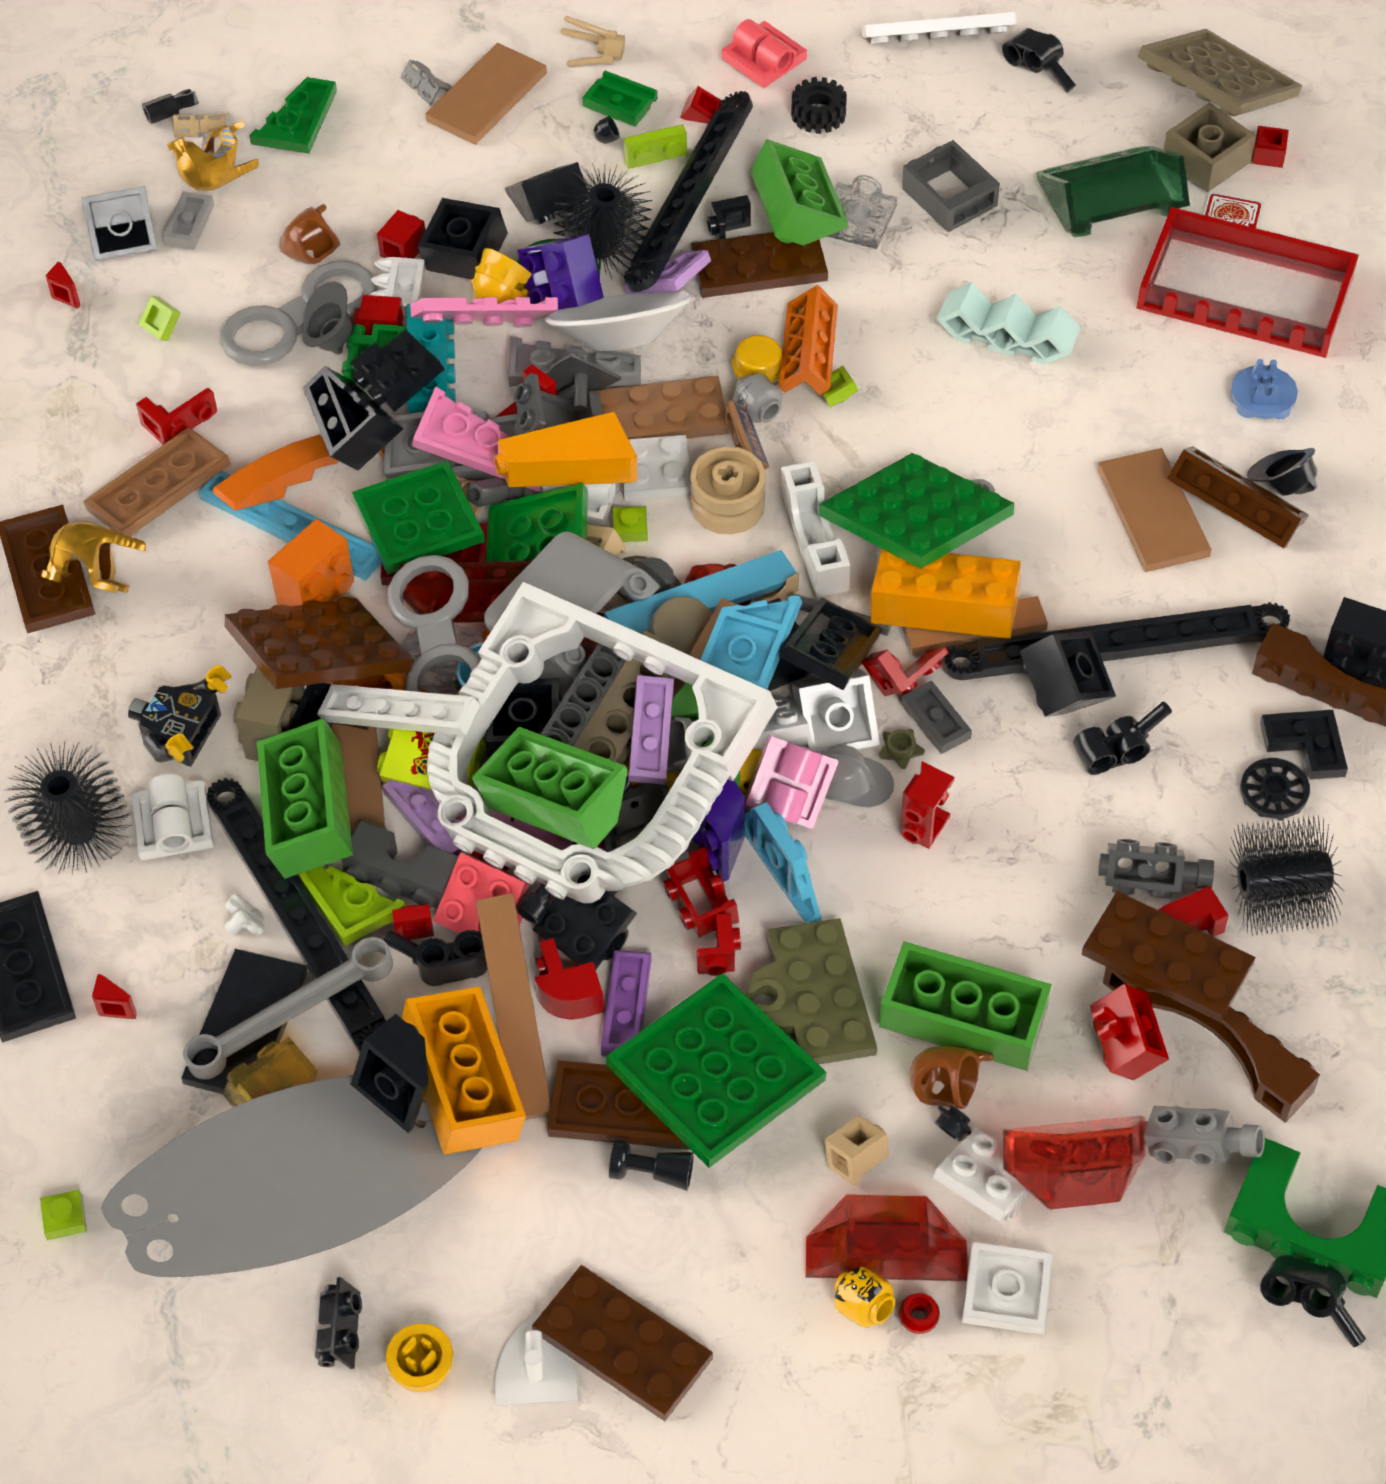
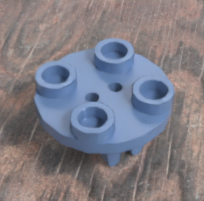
(1264, 391)

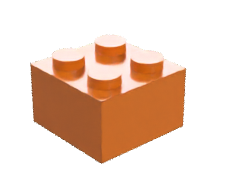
(312, 567)

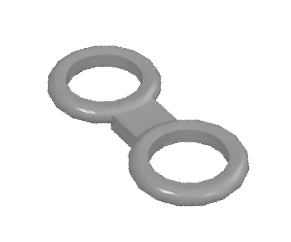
(289, 316)
(437, 629)

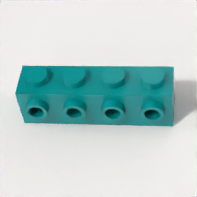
(436, 340)

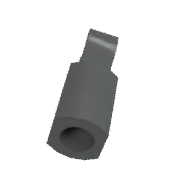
(492, 492)

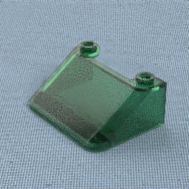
(1115, 186)

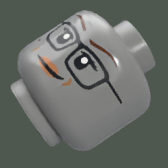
(758, 397)

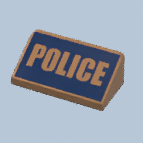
(744, 431)

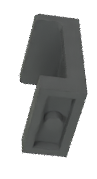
(544, 410)

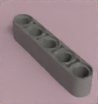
(588, 687)

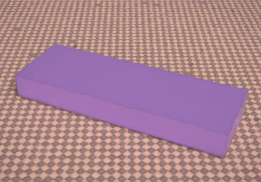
(625, 998)

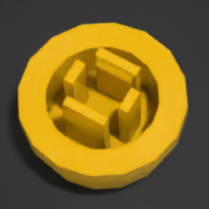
(757, 355)
(419, 1357)

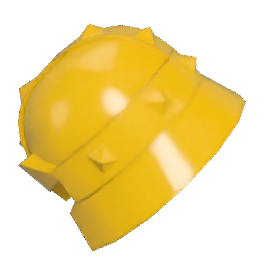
(499, 277)

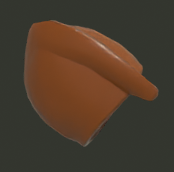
(306, 233)
(954, 1067)

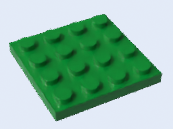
(916, 510)
(715, 1069)

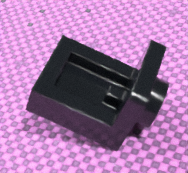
(729, 215)

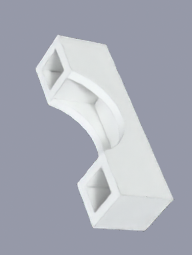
(821, 552)

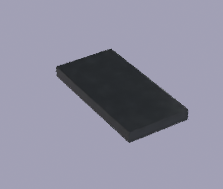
(831, 643)
(30, 971)
(247, 988)

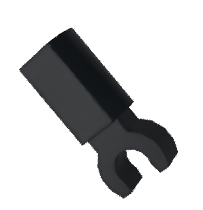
(168, 105)

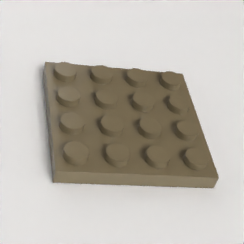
(1219, 72)

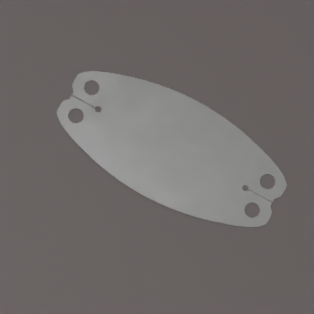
(279, 1181)

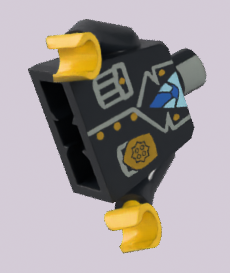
(180, 717)

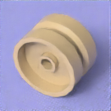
(727, 490)

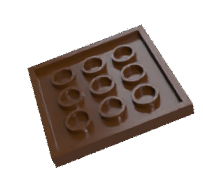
(317, 642)

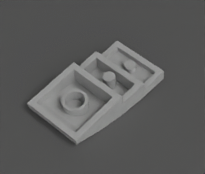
(403, 458)

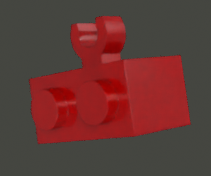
(1128, 1032)

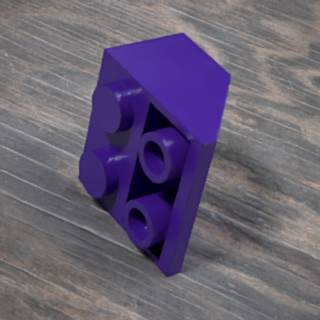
(563, 271)
(723, 830)

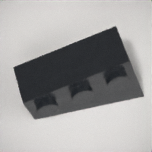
(349, 418)

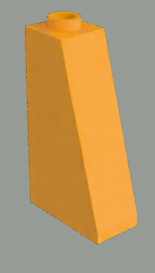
(569, 454)

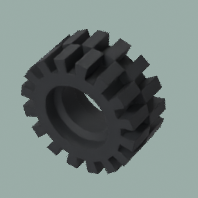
(818, 93)

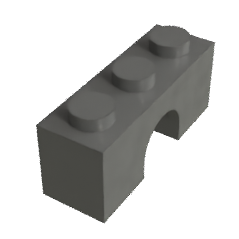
(375, 864)

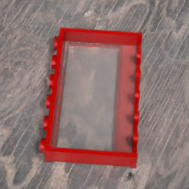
(1247, 282)

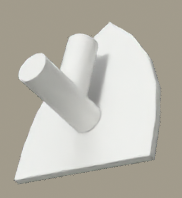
(533, 1370)

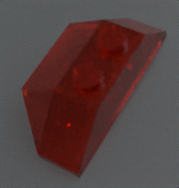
(487, 580)
(1076, 1160)
(888, 1235)

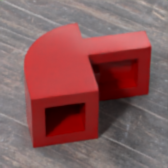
(566, 992)

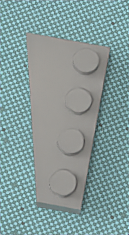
(543, 357)

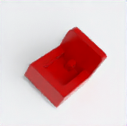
(720, 958)

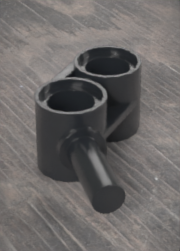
(1039, 53)
(1124, 743)
(453, 962)
(1304, 1280)

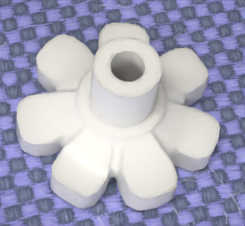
(243, 916)

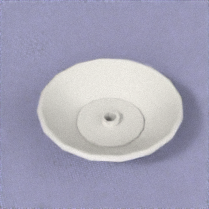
(621, 319)

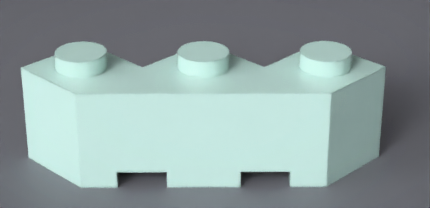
(1008, 325)

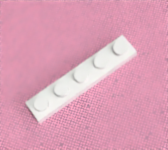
(938, 27)
(399, 709)

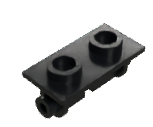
(341, 1308)

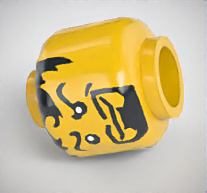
(864, 1297)

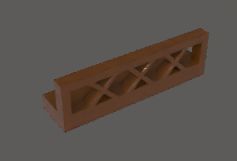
(1237, 496)

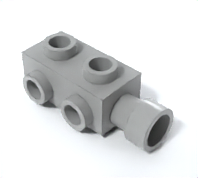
(1199, 1135)

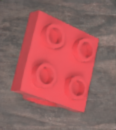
(762, 52)
(472, 881)

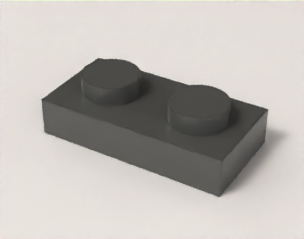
(936, 717)

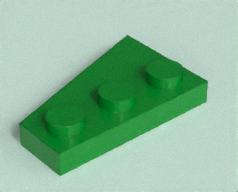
(300, 119)

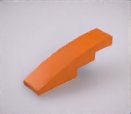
(273, 473)

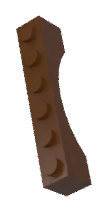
(1295, 664)
(1275, 1074)

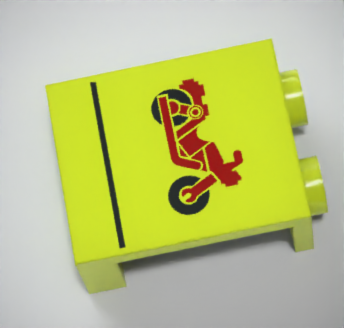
(408, 758)

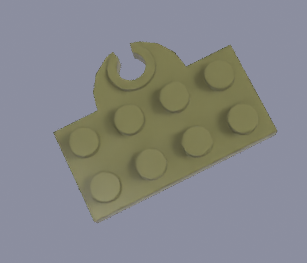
(815, 991)

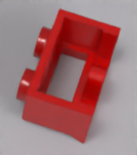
(919, 812)
(697, 868)

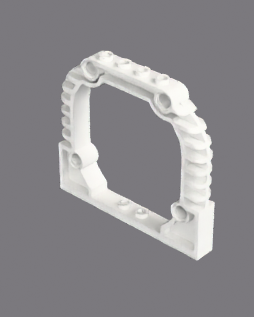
(545, 626)

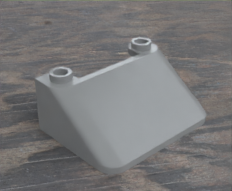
(582, 576)

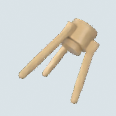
(609, 44)

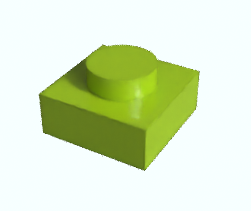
(159, 318)
(841, 387)
(630, 523)
(63, 1214)

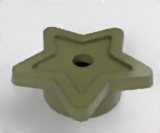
(900, 738)

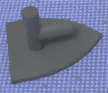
(577, 376)

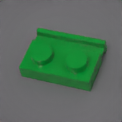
(620, 98)

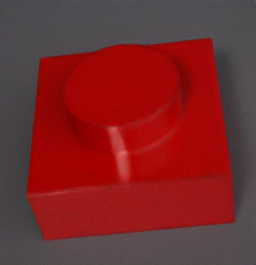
(413, 921)

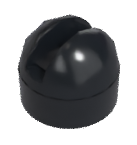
(606, 130)

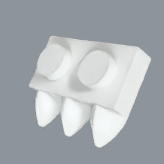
(400, 279)

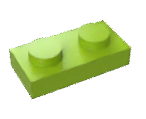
(655, 146)

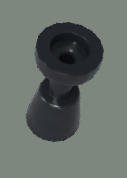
(667, 1167)

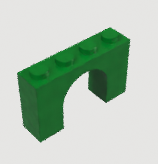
(1263, 1221)

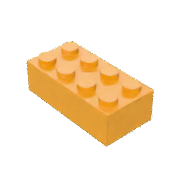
(947, 595)
(468, 1075)

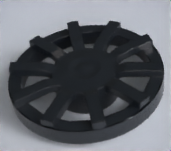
(1274, 788)

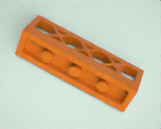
(816, 338)

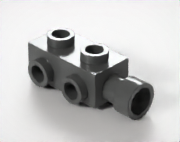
(1142, 871)

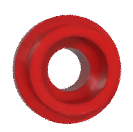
(923, 1303)

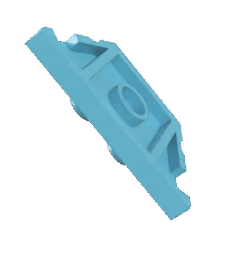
(751, 638)
(783, 858)

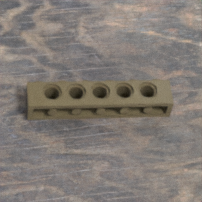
(616, 713)

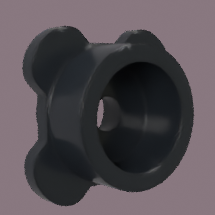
(953, 1122)

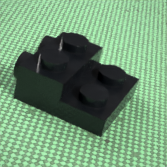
(396, 370)

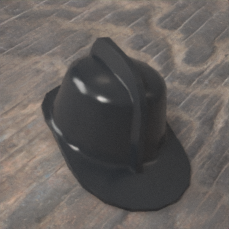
(1287, 471)

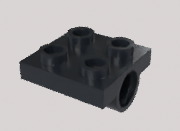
(587, 929)

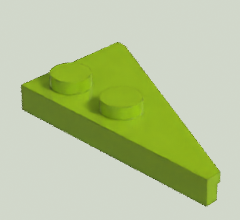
(346, 904)

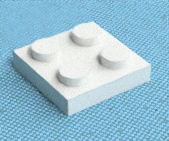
(661, 468)
(1007, 1288)

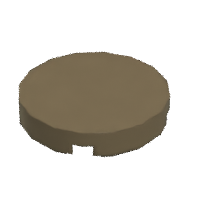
(680, 622)

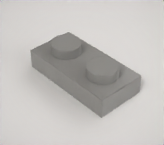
(188, 220)

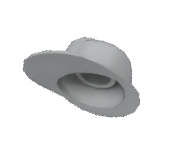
(858, 778)

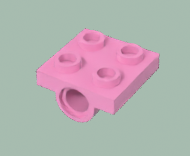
(791, 781)

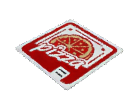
(1234, 209)

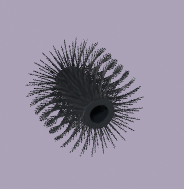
(604, 217)
(68, 807)
(1292, 873)

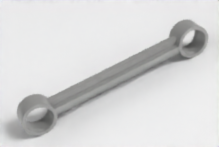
(288, 1008)

